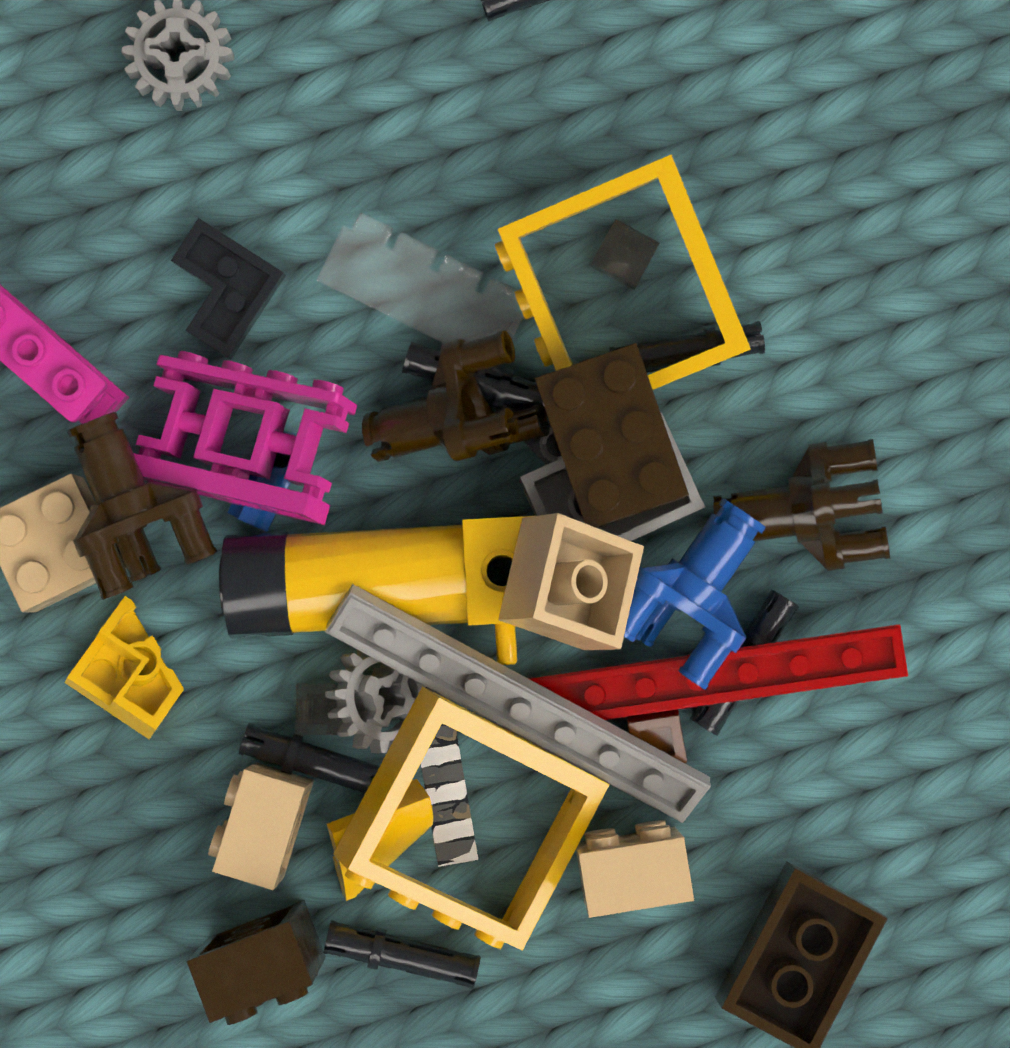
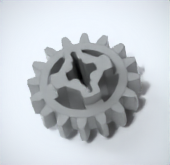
(177, 33)
(370, 701)

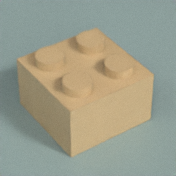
(39, 544)
(571, 582)
(261, 825)
(633, 869)

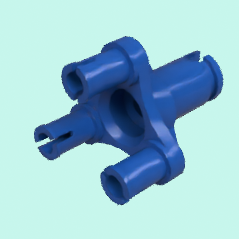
(696, 589)

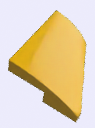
(126, 673)
(408, 823)

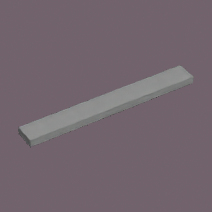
(517, 703)

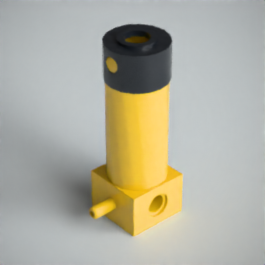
(433, 573)

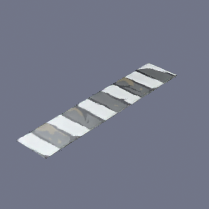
(449, 799)

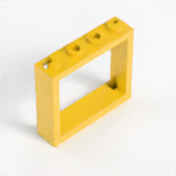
(533, 303)
(395, 777)

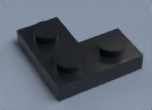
(239, 286)

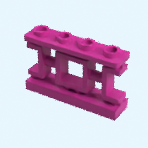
(53, 365)
(230, 474)

